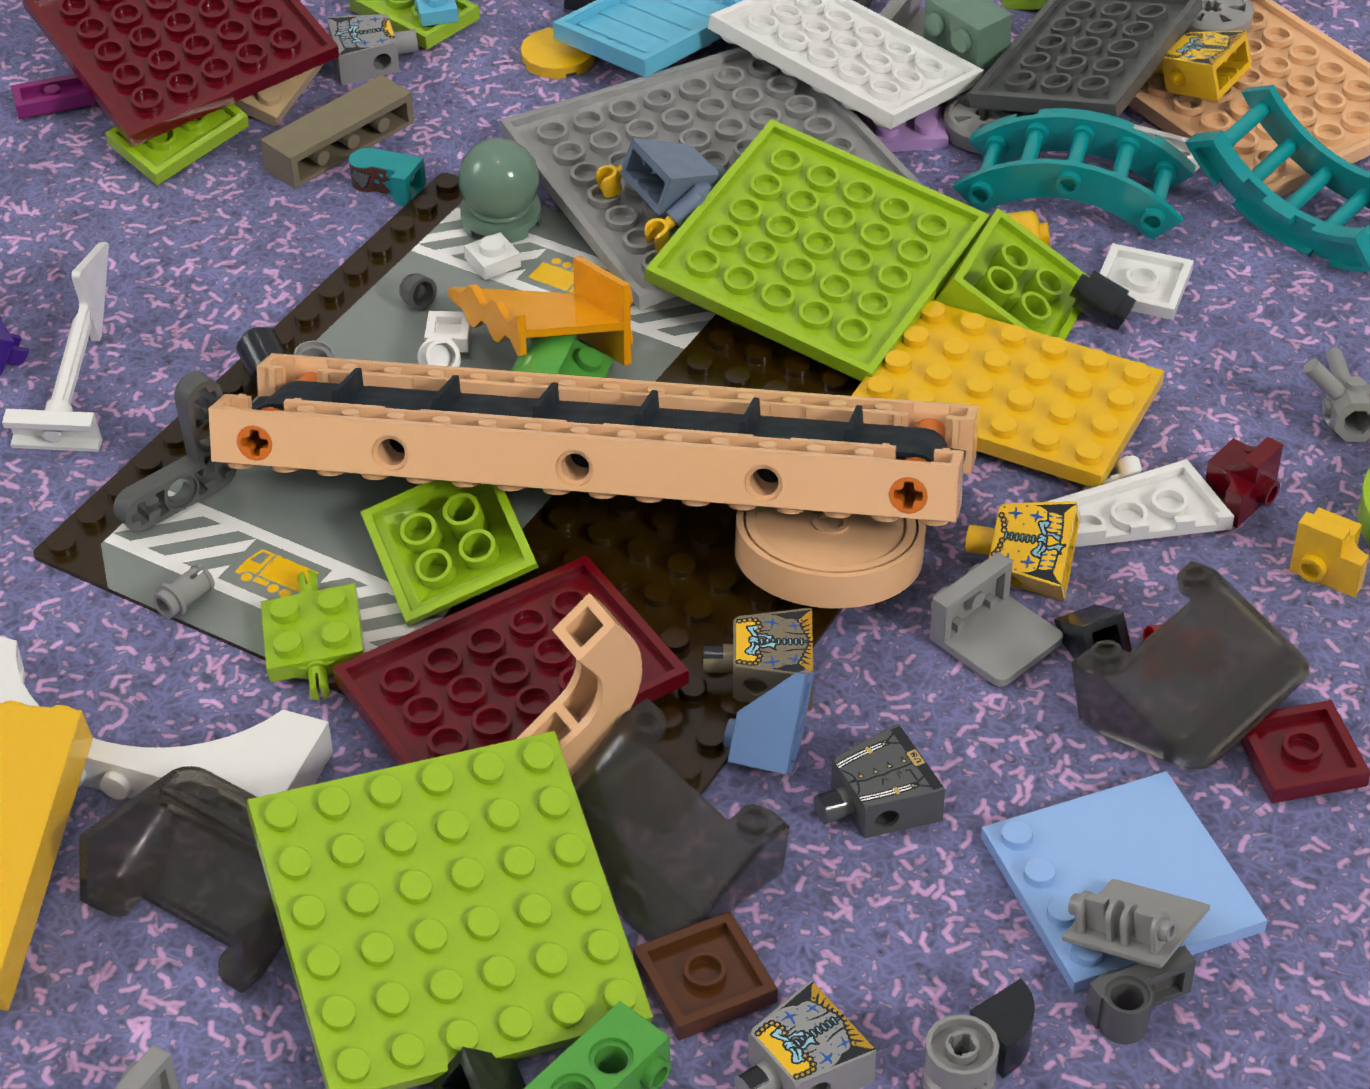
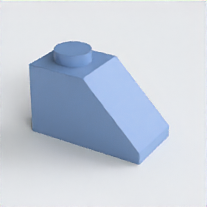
(771, 727)

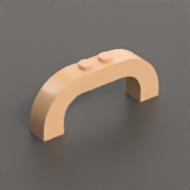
(601, 686)

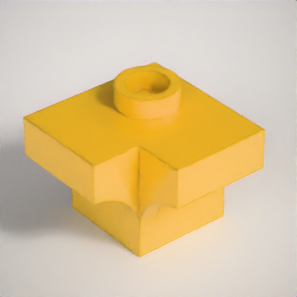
(1328, 551)

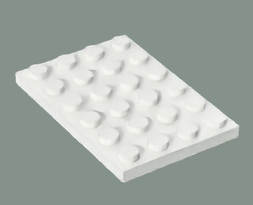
(849, 55)

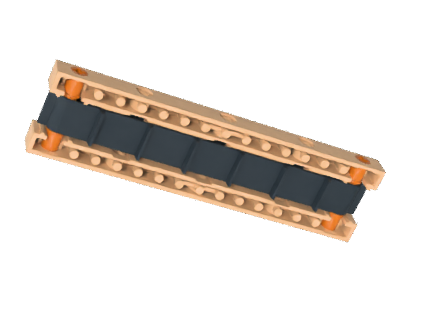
(602, 437)

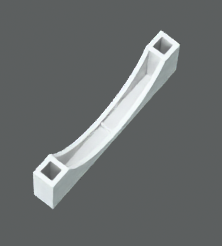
(263, 760)

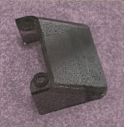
(1194, 679)
(661, 842)
(194, 856)

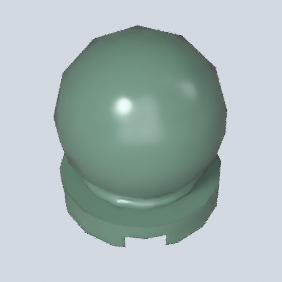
(499, 190)

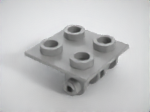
(1133, 922)

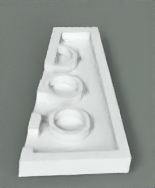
(1149, 506)

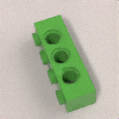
(615, 1043)

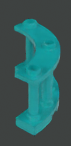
(1080, 134)
(1279, 218)

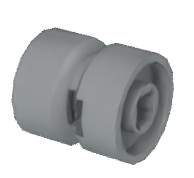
(960, 1054)

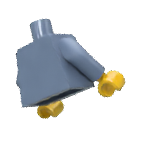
(668, 178)

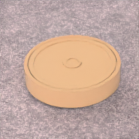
(827, 558)

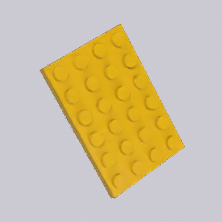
(1036, 394)

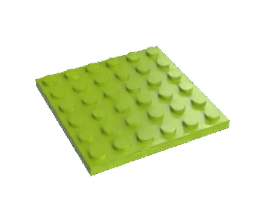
(817, 250)
(444, 912)

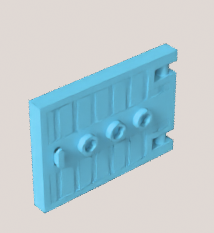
(640, 33)

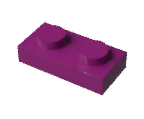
(50, 96)

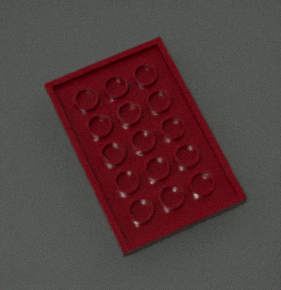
(490, 667)

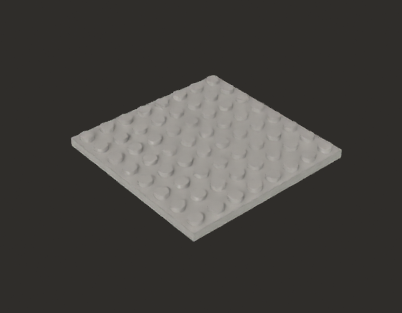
(705, 103)

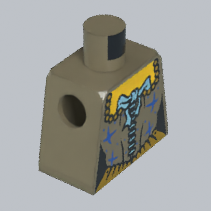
(764, 652)

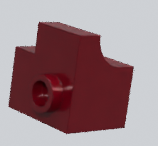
(1245, 476)

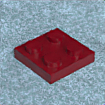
(1305, 753)

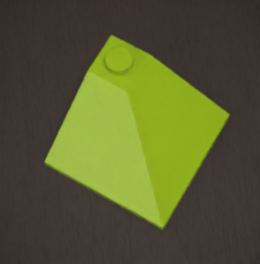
(1014, 279)
(447, 545)

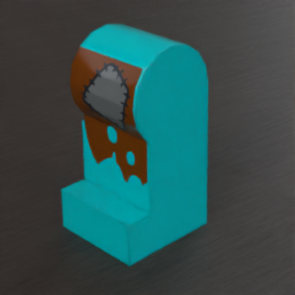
(387, 173)

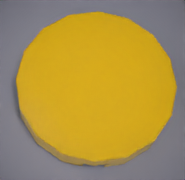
(553, 58)

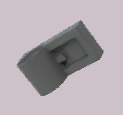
(1123, 999)

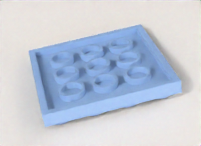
(1124, 833)

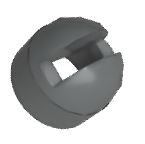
(418, 291)

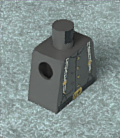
(882, 786)

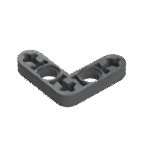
(147, 500)

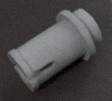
(175, 597)

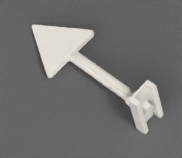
(57, 425)

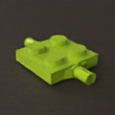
(311, 633)

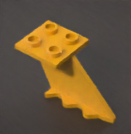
(595, 311)

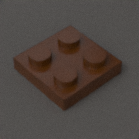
(705, 975)

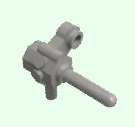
(1346, 398)

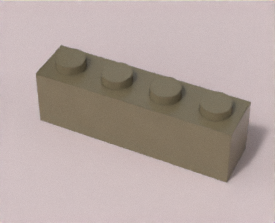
(337, 130)

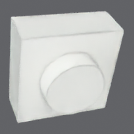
(492, 256)
(451, 325)

